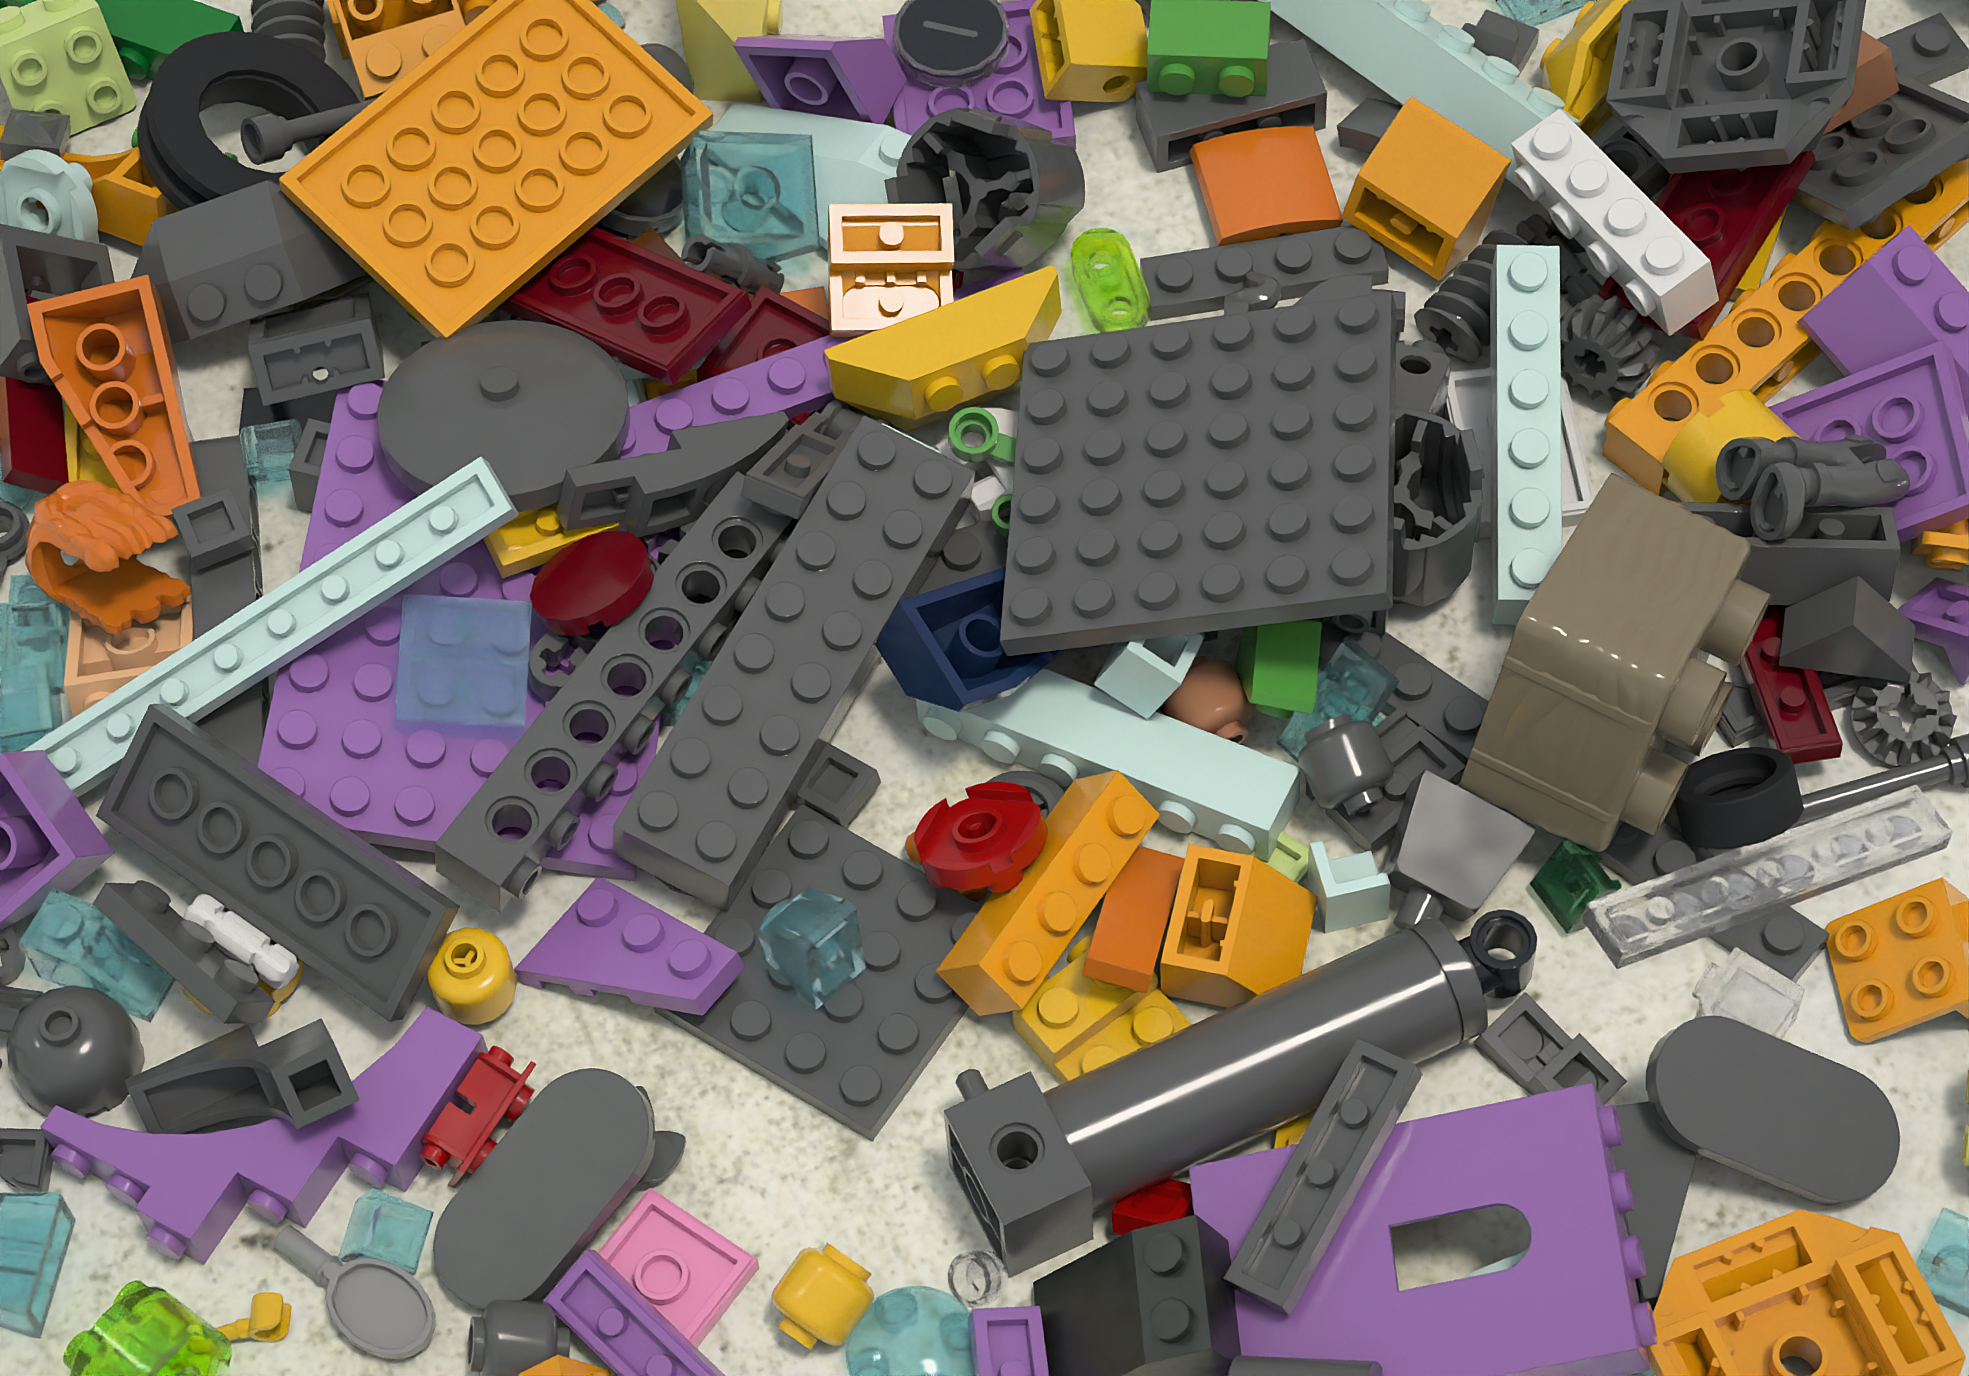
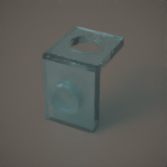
(1946, 1261)

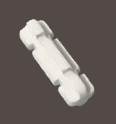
(244, 942)

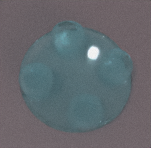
(912, 1335)

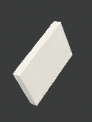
(1470, 408)

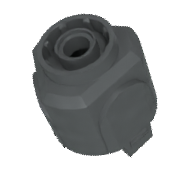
(991, 161)
(1434, 506)

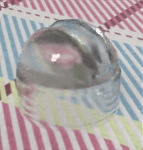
(970, 1268)

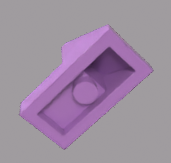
(1942, 618)

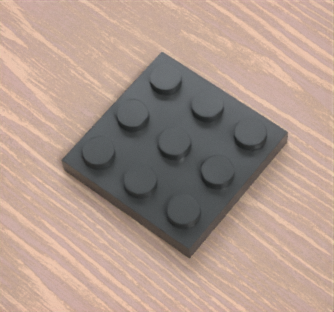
(1885, 154)

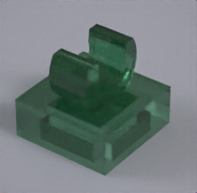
(1571, 881)

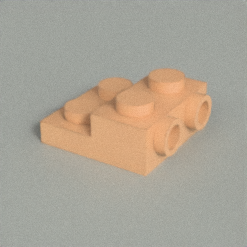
(105, 662)

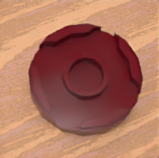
(592, 582)

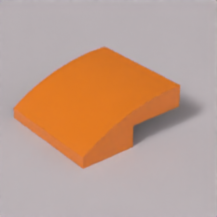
(1265, 184)

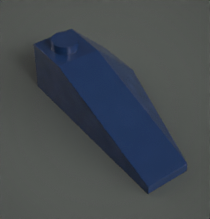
(949, 645)

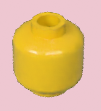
(472, 976)
(822, 1296)

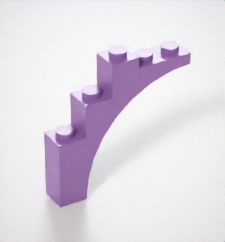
(198, 1183)

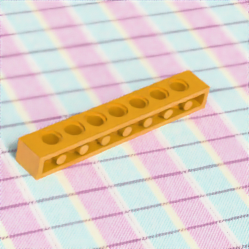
(1636, 428)

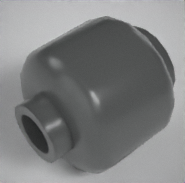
(1345, 764)
(514, 1338)

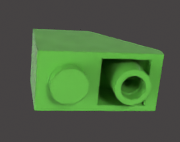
(1280, 666)

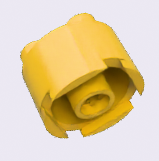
(1695, 449)

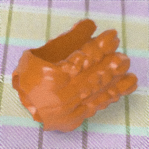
(106, 535)

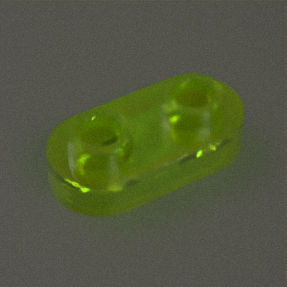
(1112, 287)

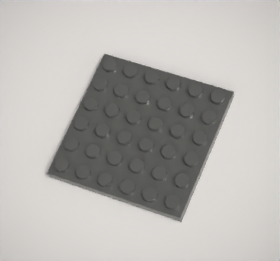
(1203, 476)

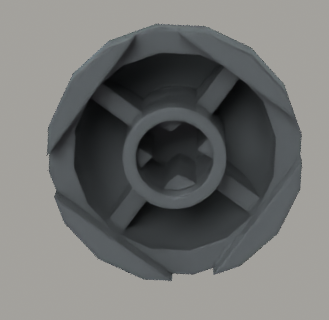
(74, 1051)

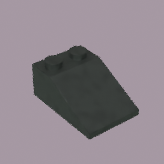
(1143, 1306)

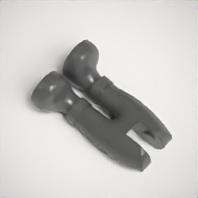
(1803, 474)

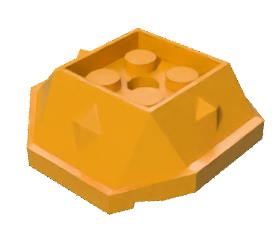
(1804, 1291)

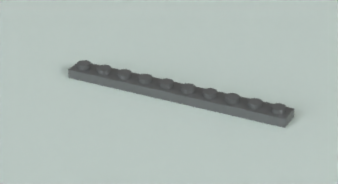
(1454, 716)

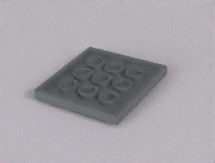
(884, 1025)

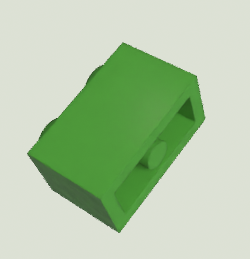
(1208, 47)

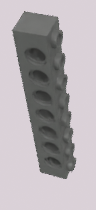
(502, 868)

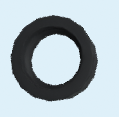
(1738, 798)

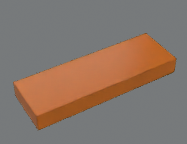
(1134, 920)

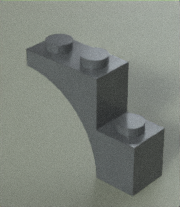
(235, 1078)

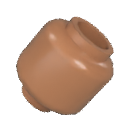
(1211, 700)

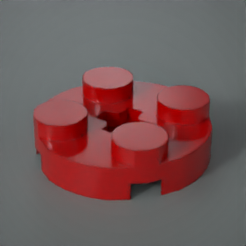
(981, 838)

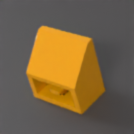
(393, 37)
(1426, 189)
(1234, 929)

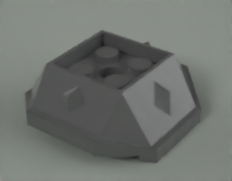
(1732, 78)

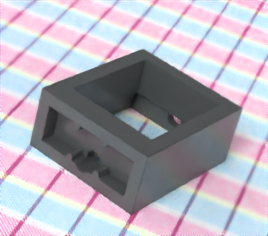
(43, 265)
(327, 335)

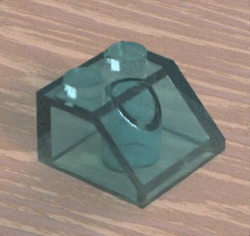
(752, 192)

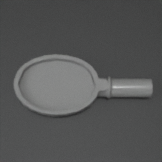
(367, 1298)

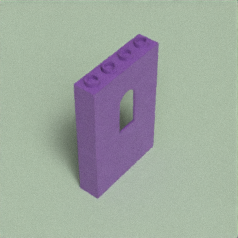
(1552, 1314)

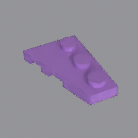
(632, 950)

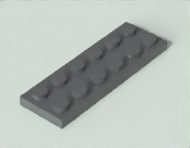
(277, 862)

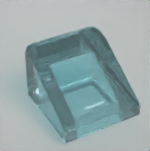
(270, 449)
(386, 1230)

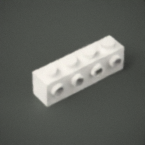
(1614, 222)

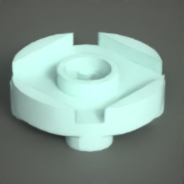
(60, 188)

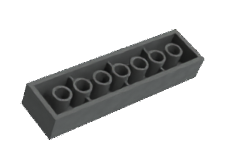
(792, 665)

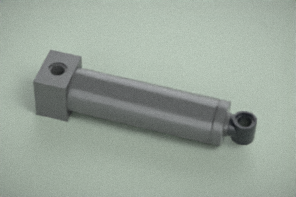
(1055, 1157)

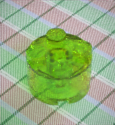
(148, 1336)

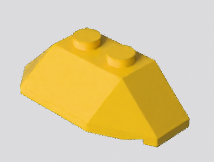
(1582, 63)
(948, 354)

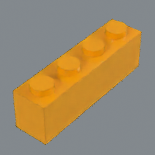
(1029, 926)

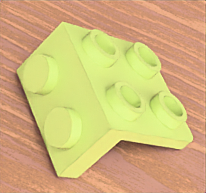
(63, 62)

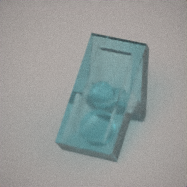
(33, 629)
(1348, 685)

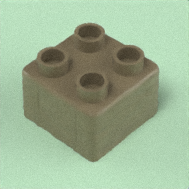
(1616, 669)

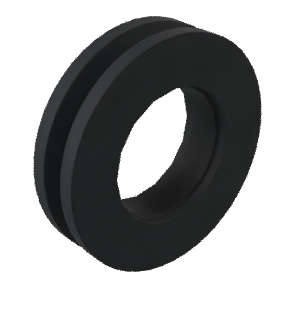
(220, 71)

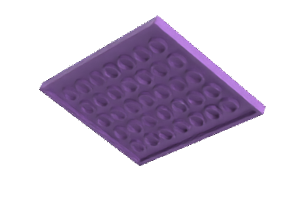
(334, 706)

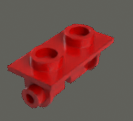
(495, 1093)

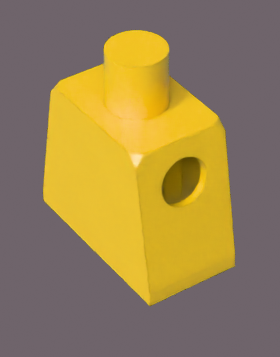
(1090, 48)

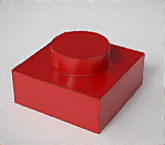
(1153, 1206)

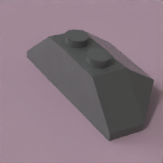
(238, 260)

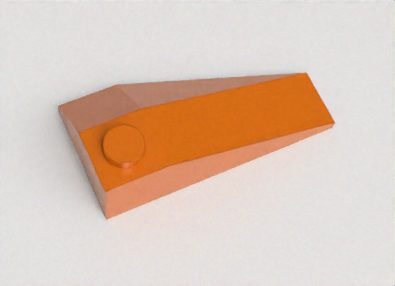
(122, 383)

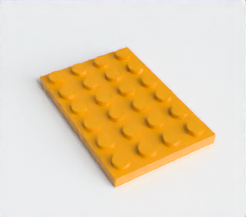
(495, 156)

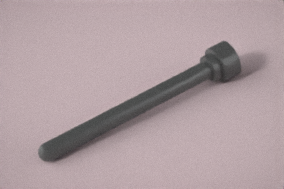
(269, 137)
(1950, 765)

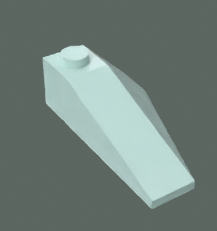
(848, 154)

